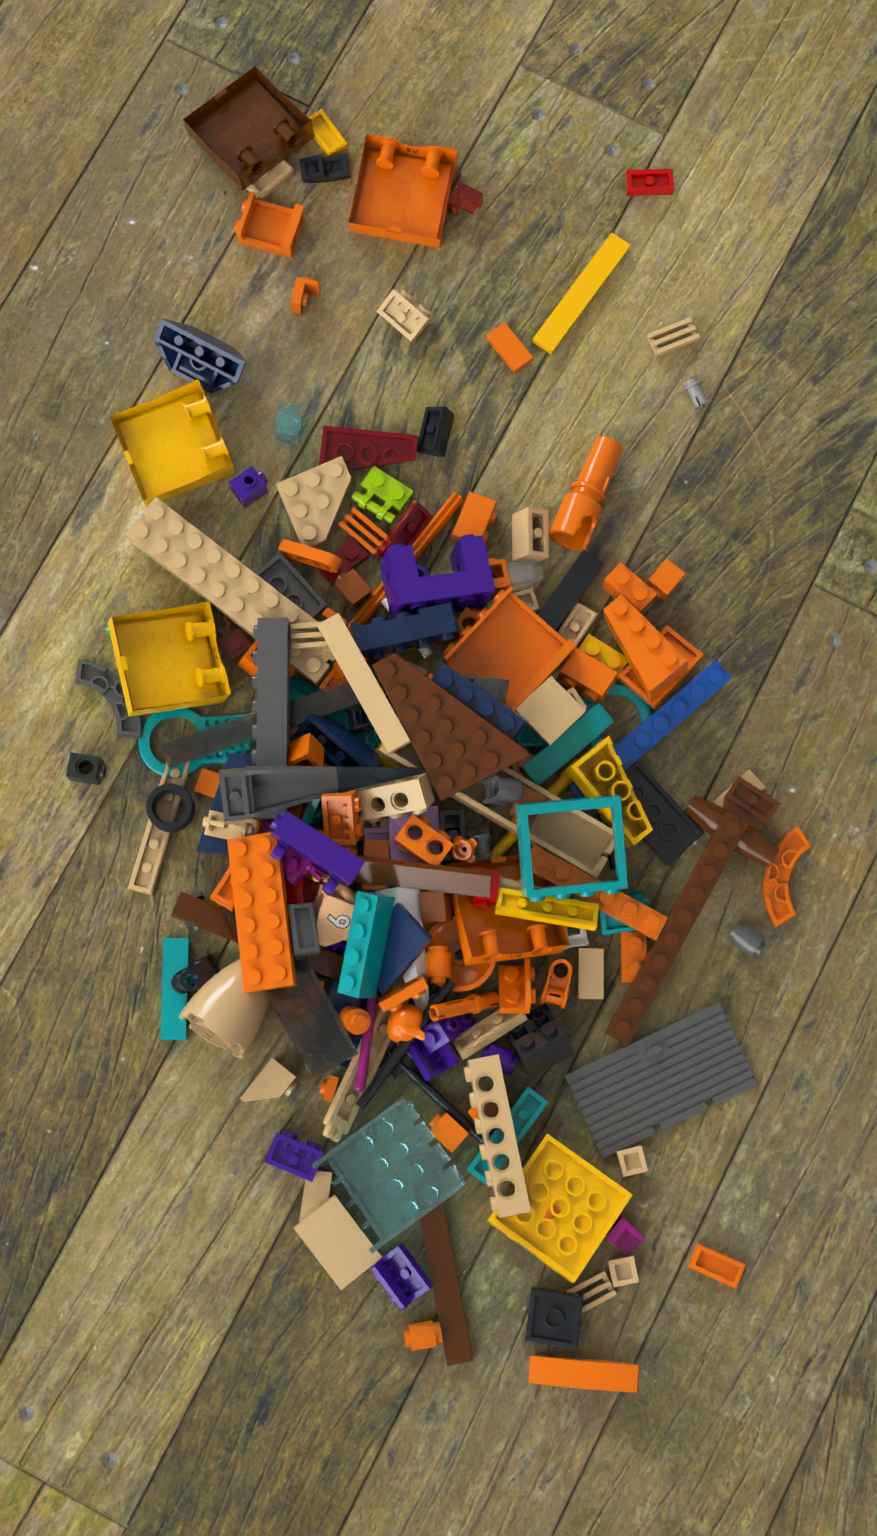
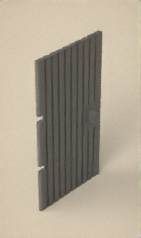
(660, 1080)

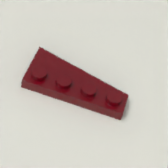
(367, 447)

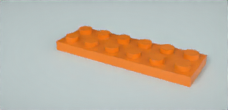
(261, 914)

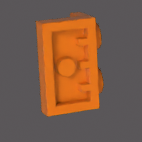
(342, 817)
(515, 988)

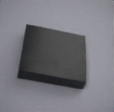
(554, 1317)

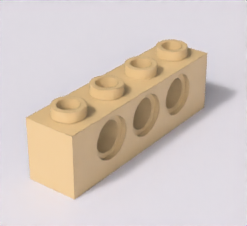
(415, 787)

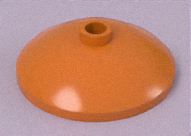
(465, 977)

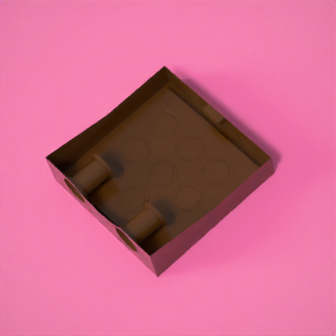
(249, 128)

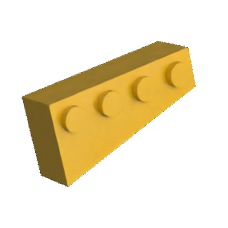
(601, 774)

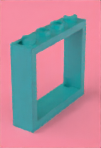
(565, 805)

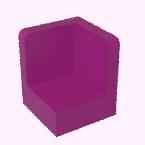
(624, 1236)

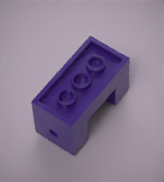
(467, 586)

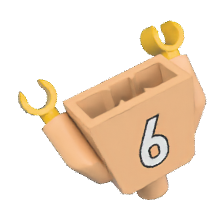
(333, 913)

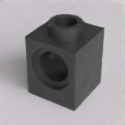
(78, 761)

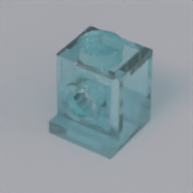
(288, 424)

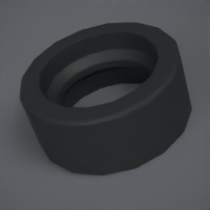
(165, 789)

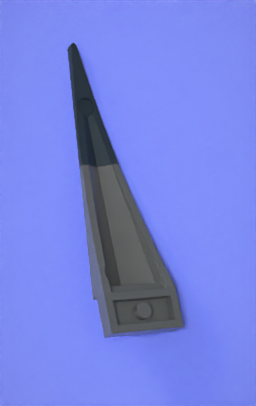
(266, 789)

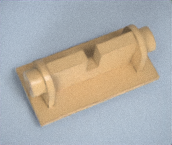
(217, 827)

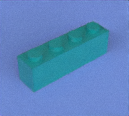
(366, 944)

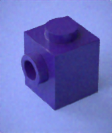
(249, 486)

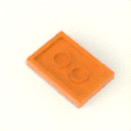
(691, 653)

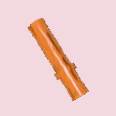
(471, 1004)

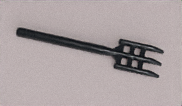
(405, 1067)

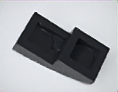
(328, 169)

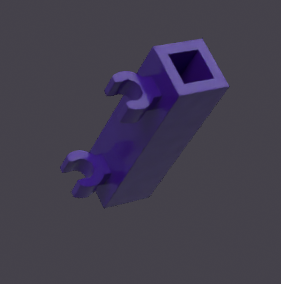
(316, 848)

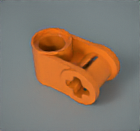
(556, 985)

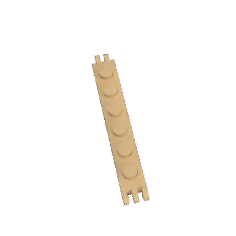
(343, 1107)

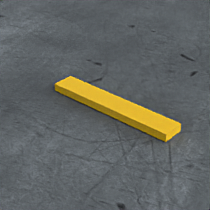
(581, 293)

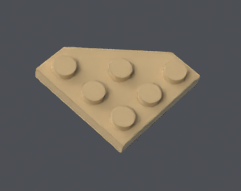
(315, 499)

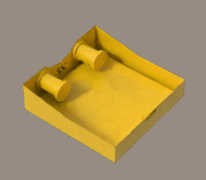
(173, 443)
(168, 659)
(587, 1206)

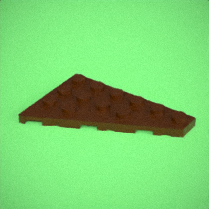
(446, 734)

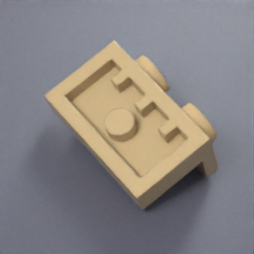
(405, 314)

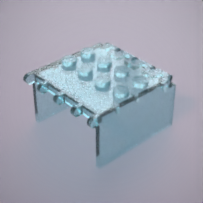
(393, 1171)

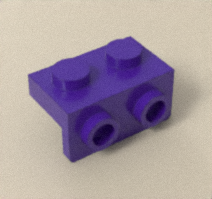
(432, 1063)
(401, 1276)

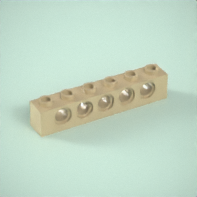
(518, 1200)

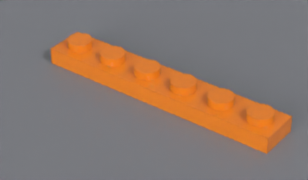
(615, 905)

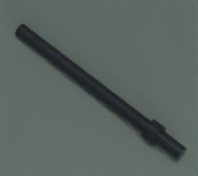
(402, 1047)

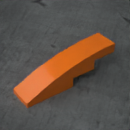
(584, 1373)

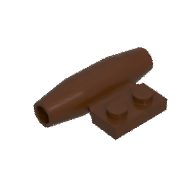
(747, 804)

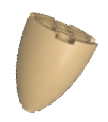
(225, 1013)

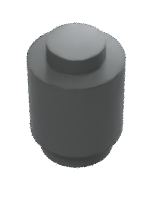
(747, 939)

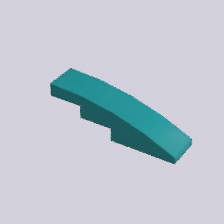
(575, 739)

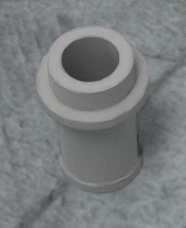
(696, 393)

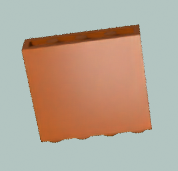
(525, 651)

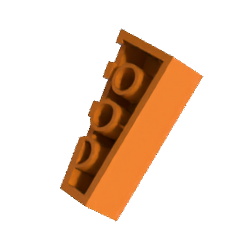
(645, 648)

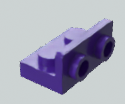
(294, 1155)

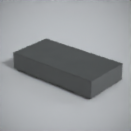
(303, 929)

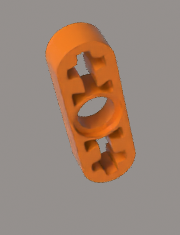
(309, 556)

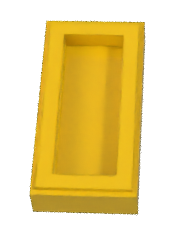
(326, 134)

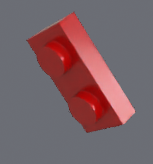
(649, 182)

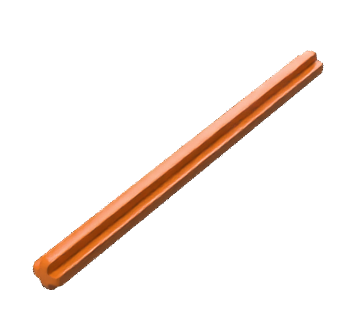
(418, 547)

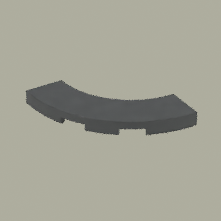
(109, 686)

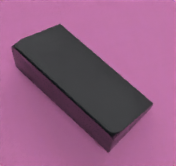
(435, 431)

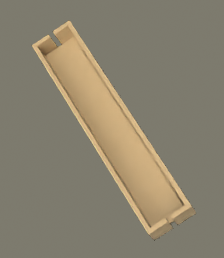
(223, 581)
(567, 834)

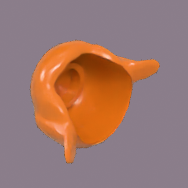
(405, 1024)

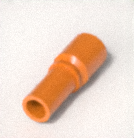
(582, 506)

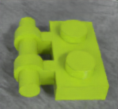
(386, 489)

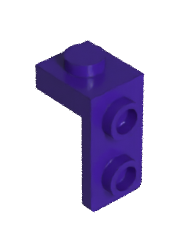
(442, 1031)

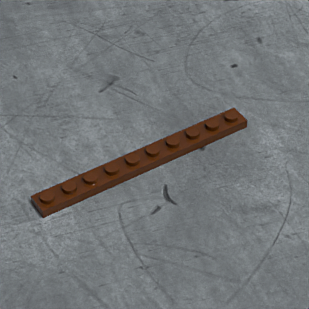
(676, 928)

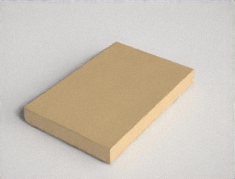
(337, 1242)

